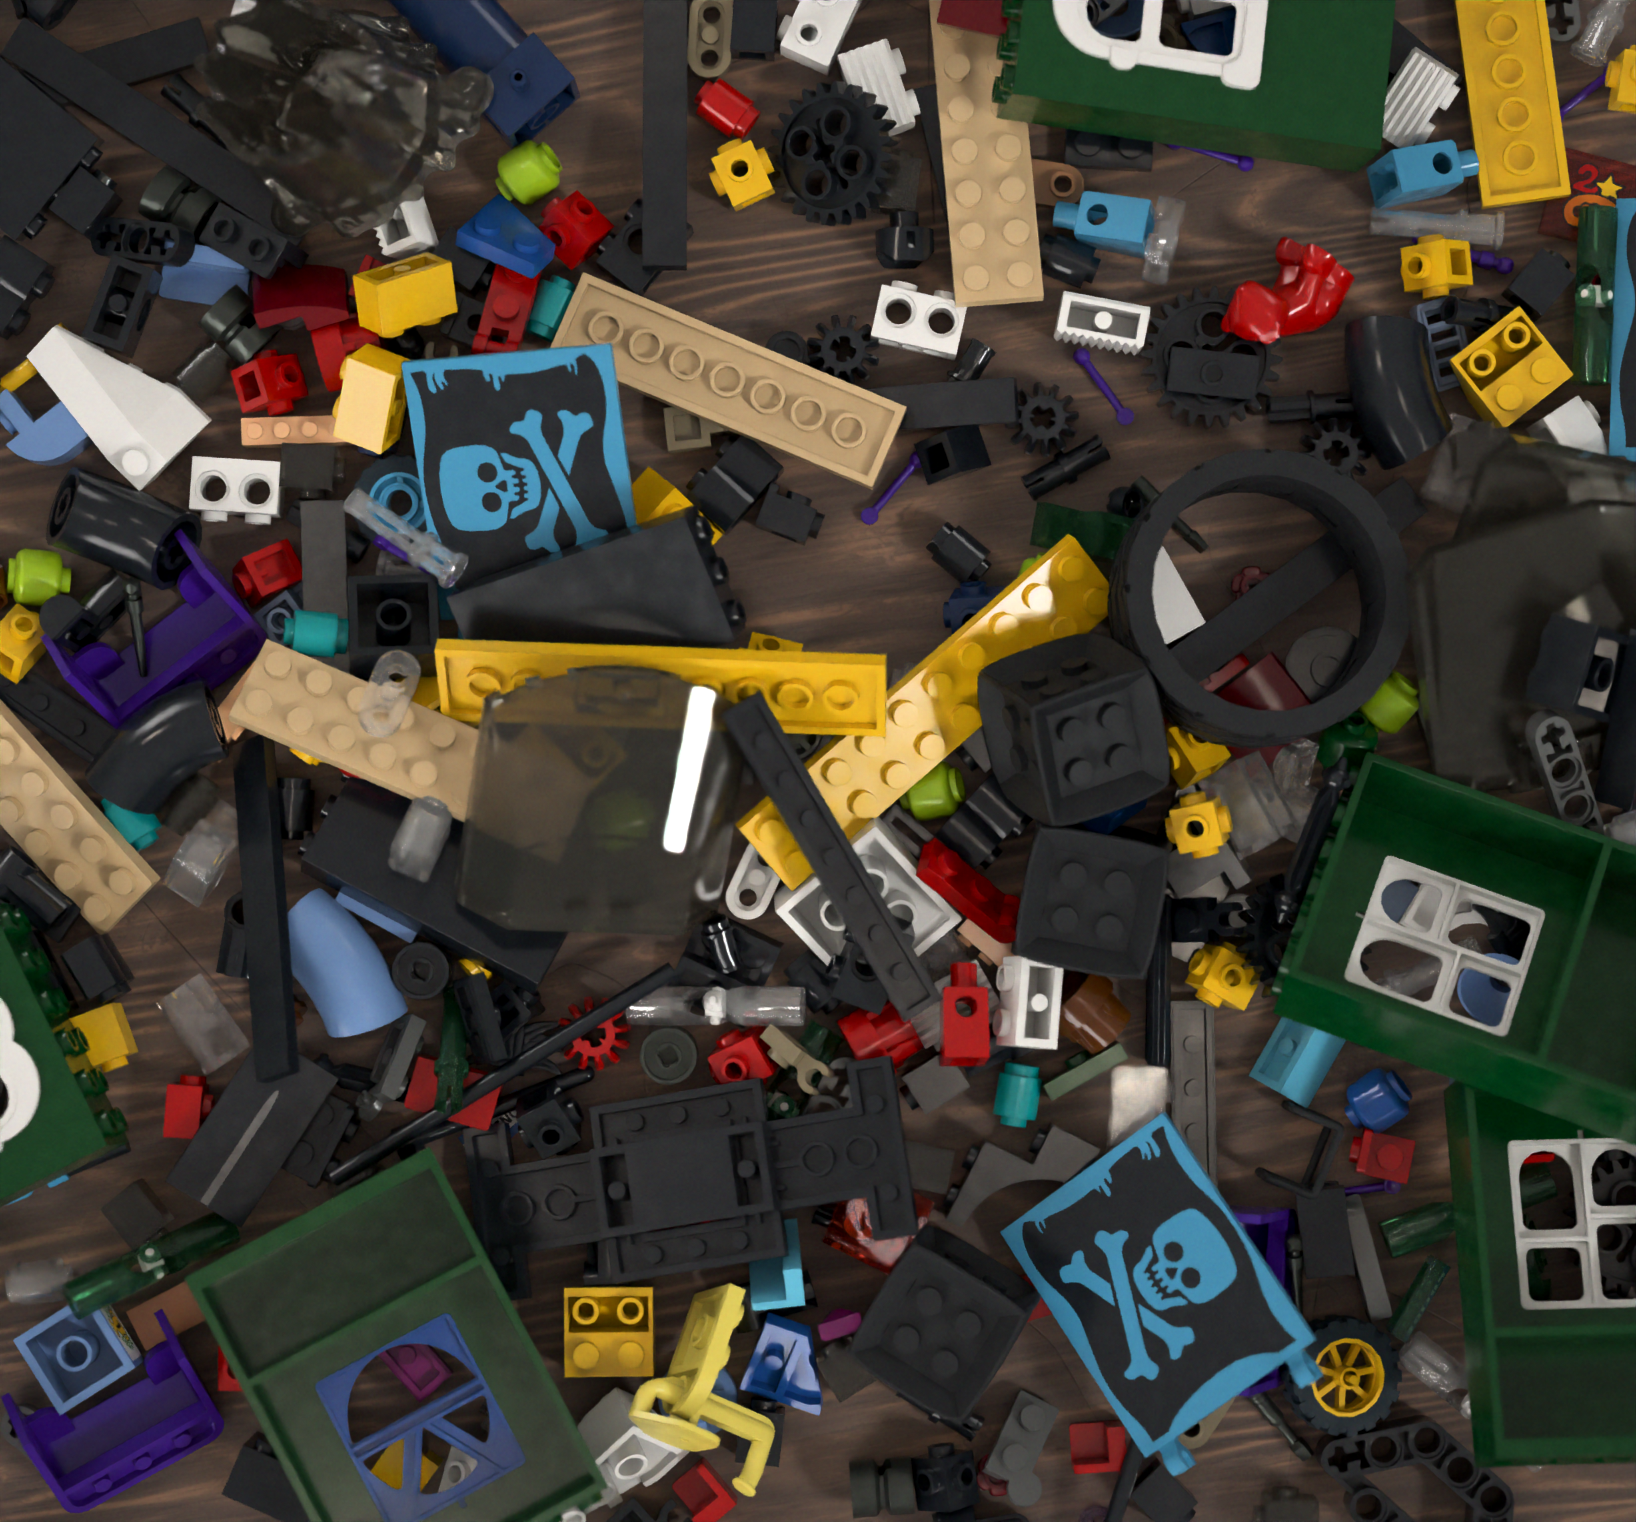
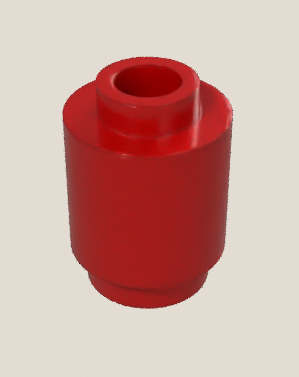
(726, 109)

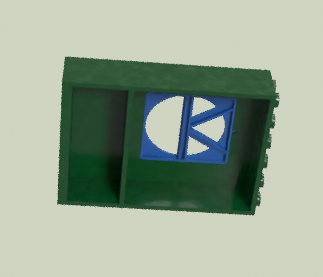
(375, 1274)

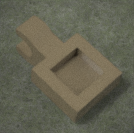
(689, 432)
(788, 1051)

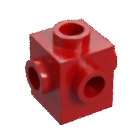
(574, 228)
(278, 381)
(741, 1056)

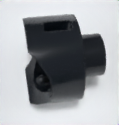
(904, 242)

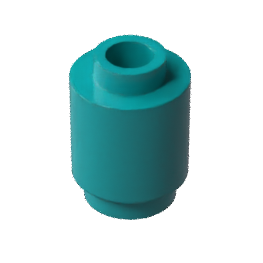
(549, 307)
(316, 633)
(135, 827)
(1017, 1094)

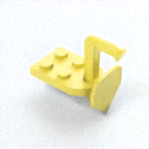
(688, 1387)

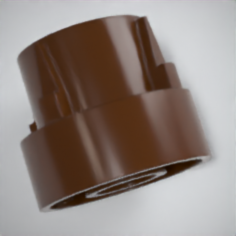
(1090, 1011)

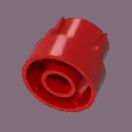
(336, 342)
(879, 1035)

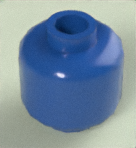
(1377, 1100)

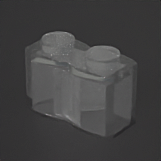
(420, 838)

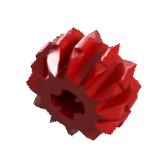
(586, 1045)

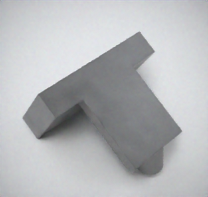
(1190, 873)

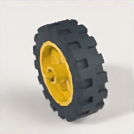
(1380, 1372)

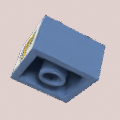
(77, 1355)

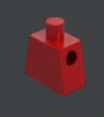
(964, 1039)

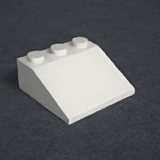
(893, 873)

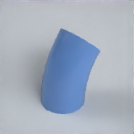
(341, 967)

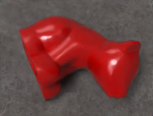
(1301, 301)

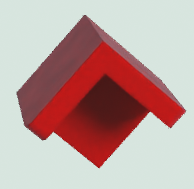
(1097, 1446)
(704, 1492)

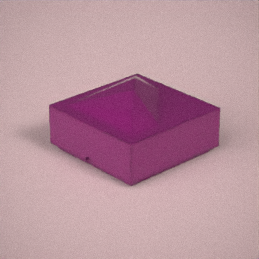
(839, 1323)

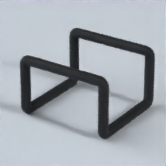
(1290, 1185)

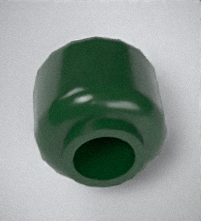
(1348, 739)

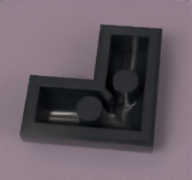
(86, 620)

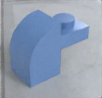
(45, 441)

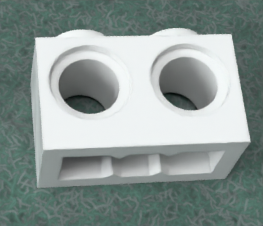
(916, 333)
(239, 478)

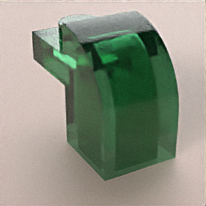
(1095, 531)

